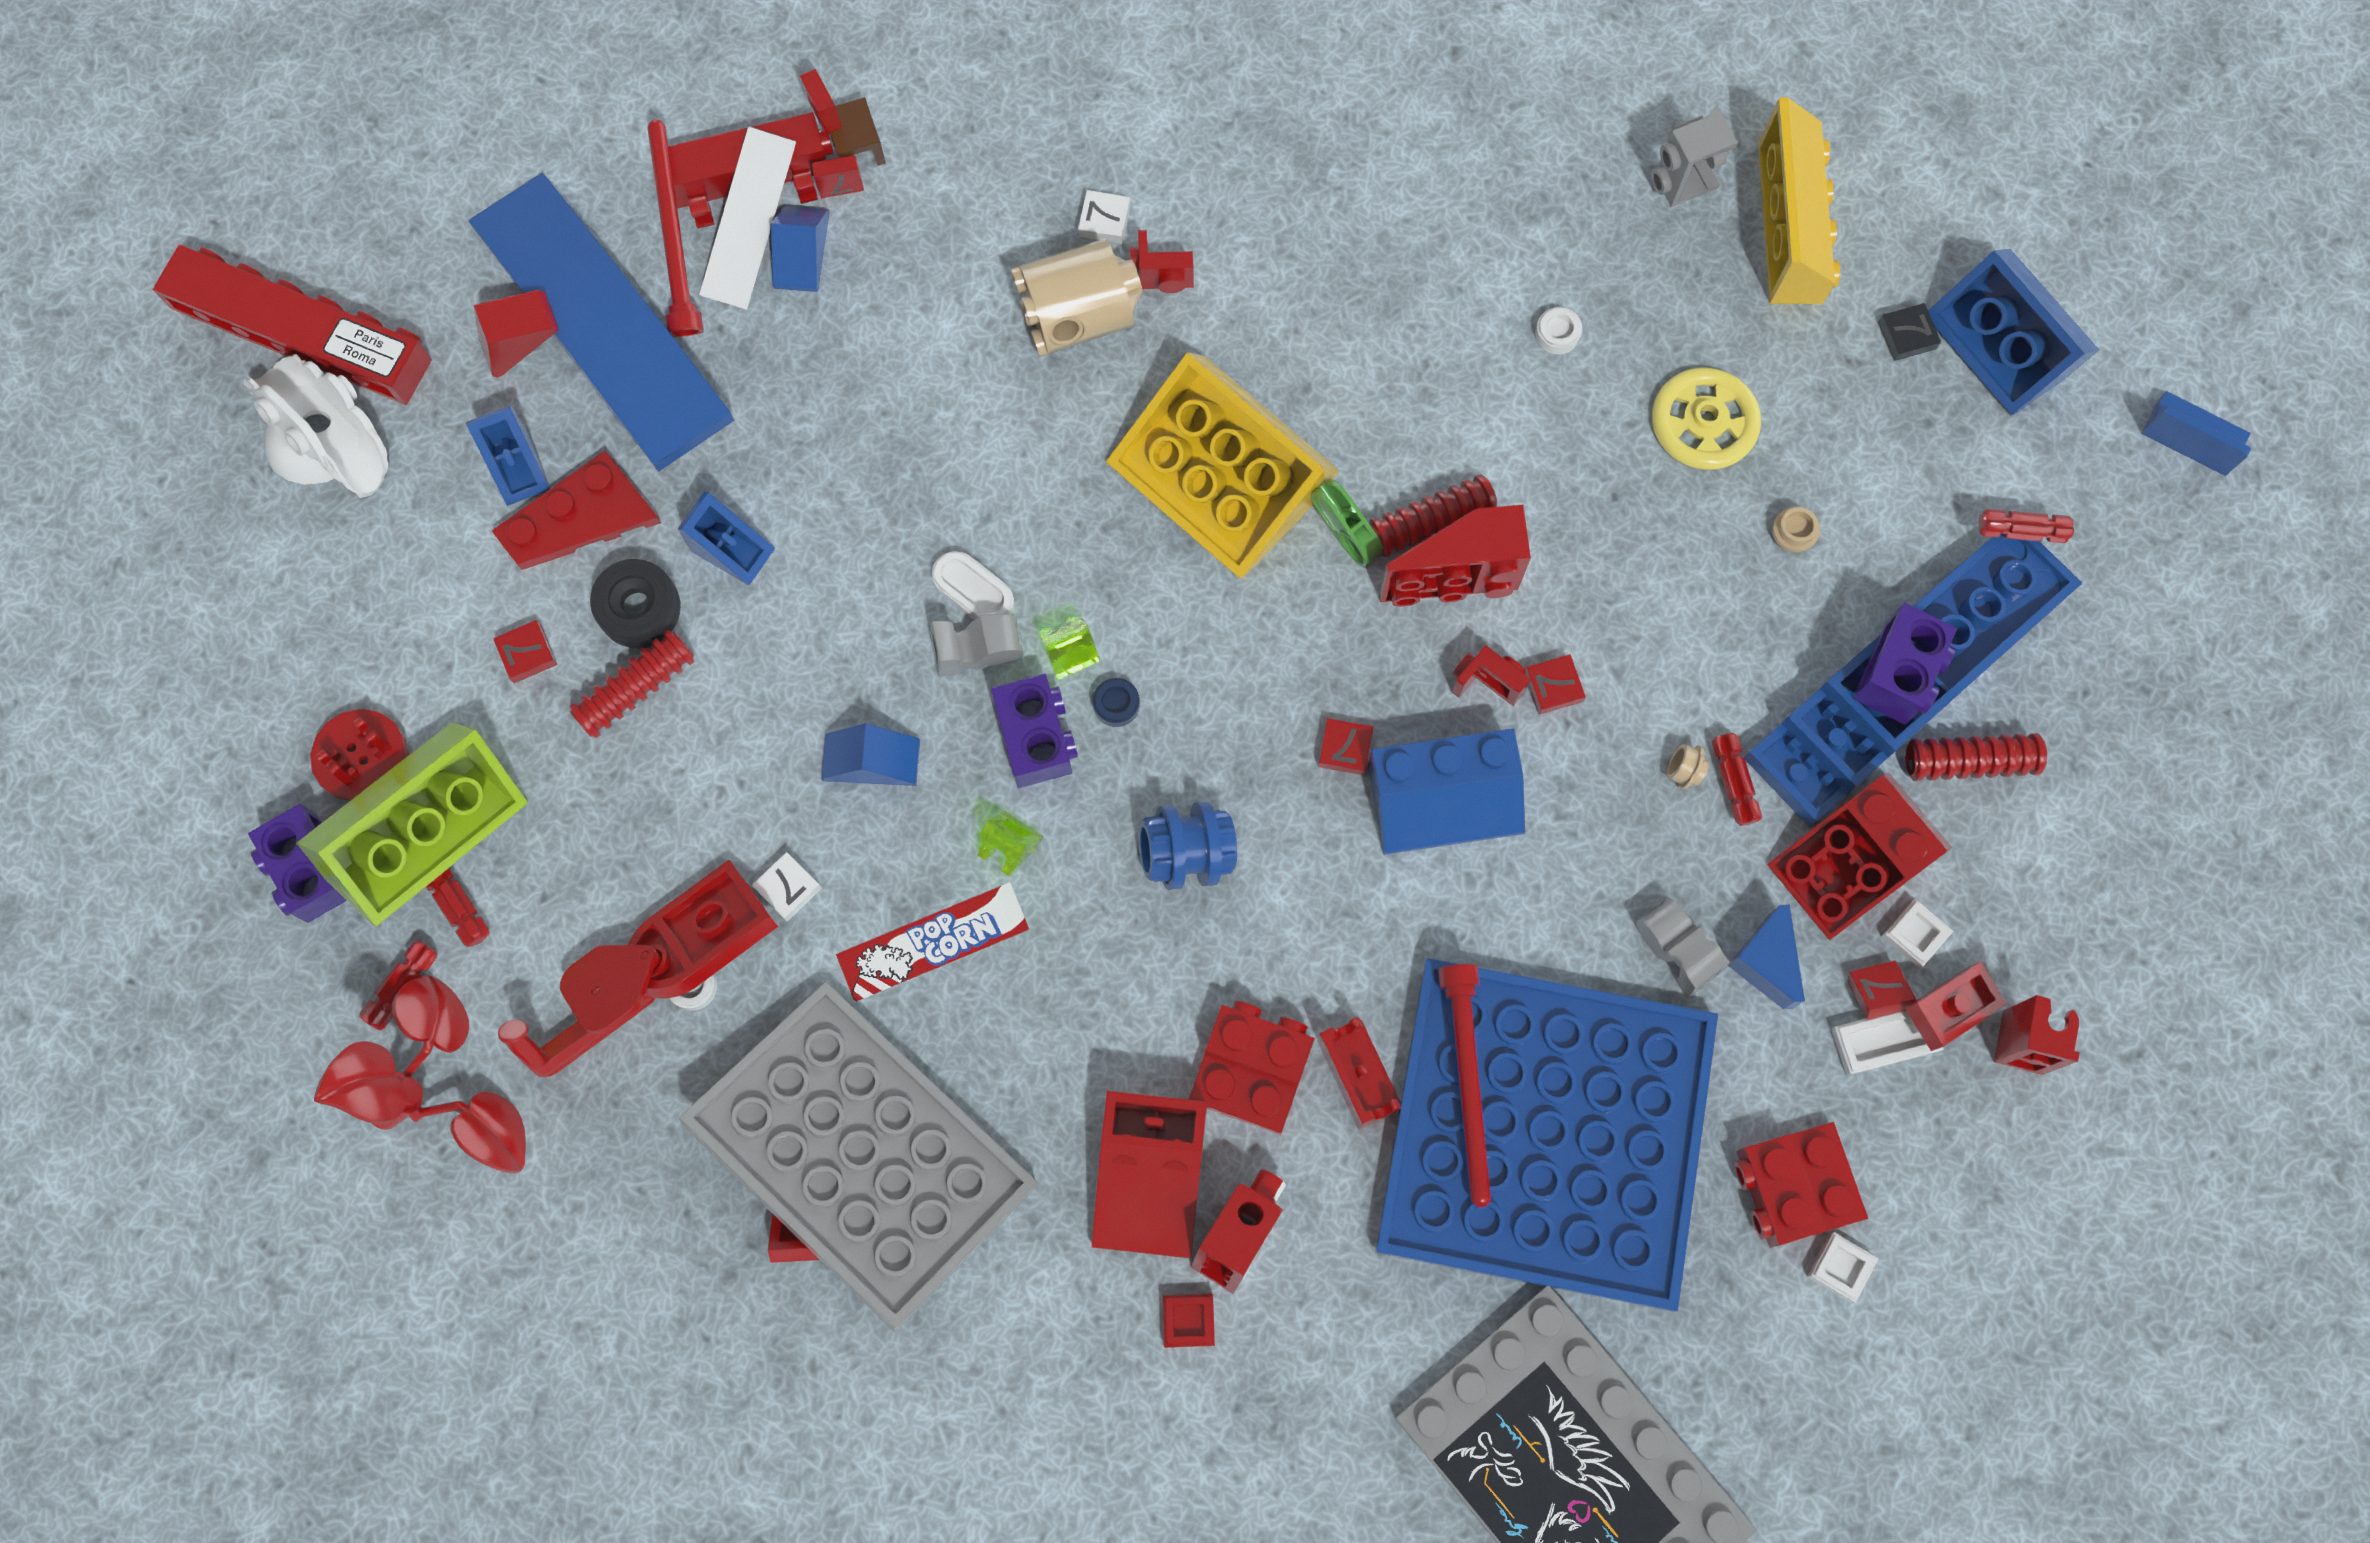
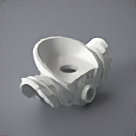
(344, 451)

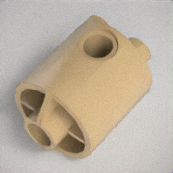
(1077, 295)

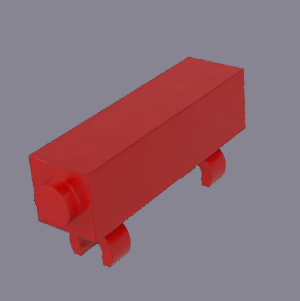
(707, 165)

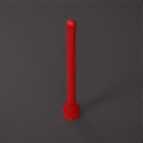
(682, 317)
(1459, 986)

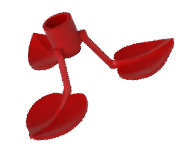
(368, 1088)

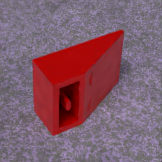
(1471, 556)
(1859, 855)
(1149, 1174)

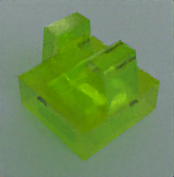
(1069, 647)
(1011, 838)

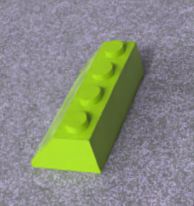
(413, 822)

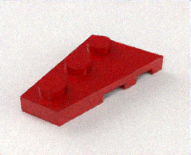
(578, 511)

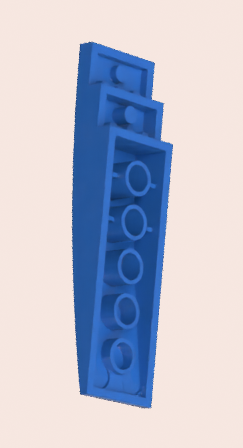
(603, 322)
(1839, 741)

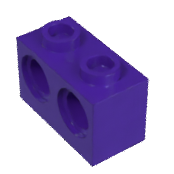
(1899, 660)
(1026, 732)
(294, 869)

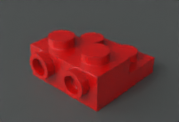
(1252, 1066)
(1799, 1185)

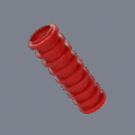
(1432, 514)
(631, 684)
(1976, 757)

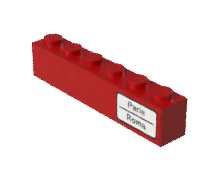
(293, 323)

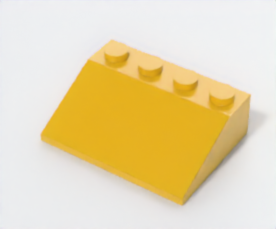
(1220, 464)

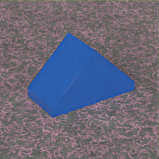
(798, 247)
(509, 454)
(724, 539)
(870, 756)
(1772, 961)

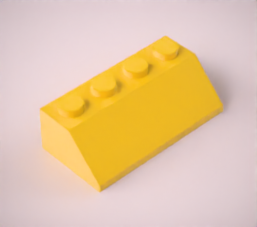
(1797, 207)

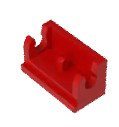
(2031, 1043)
(1359, 1073)

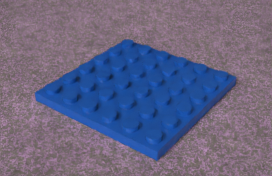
(1585, 1137)

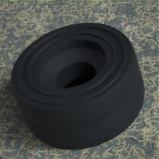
(621, 581)

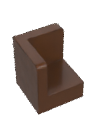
(857, 131)

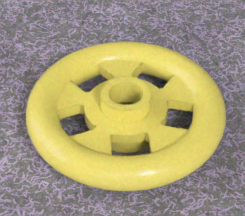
(1708, 454)

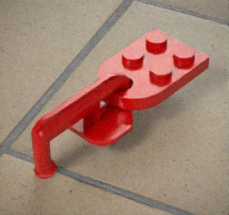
(662, 960)

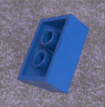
(2011, 330)
(1448, 791)

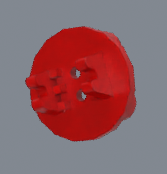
(374, 737)

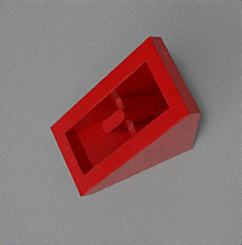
(513, 328)

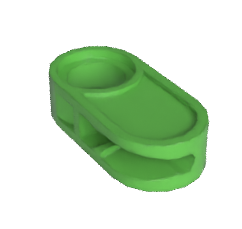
(1346, 522)

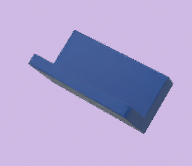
(2197, 434)

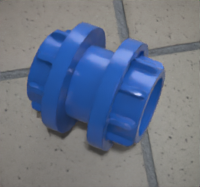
(1187, 845)

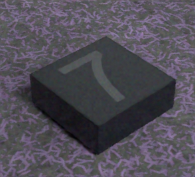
(1909, 332)

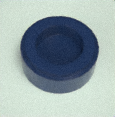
(1116, 702)

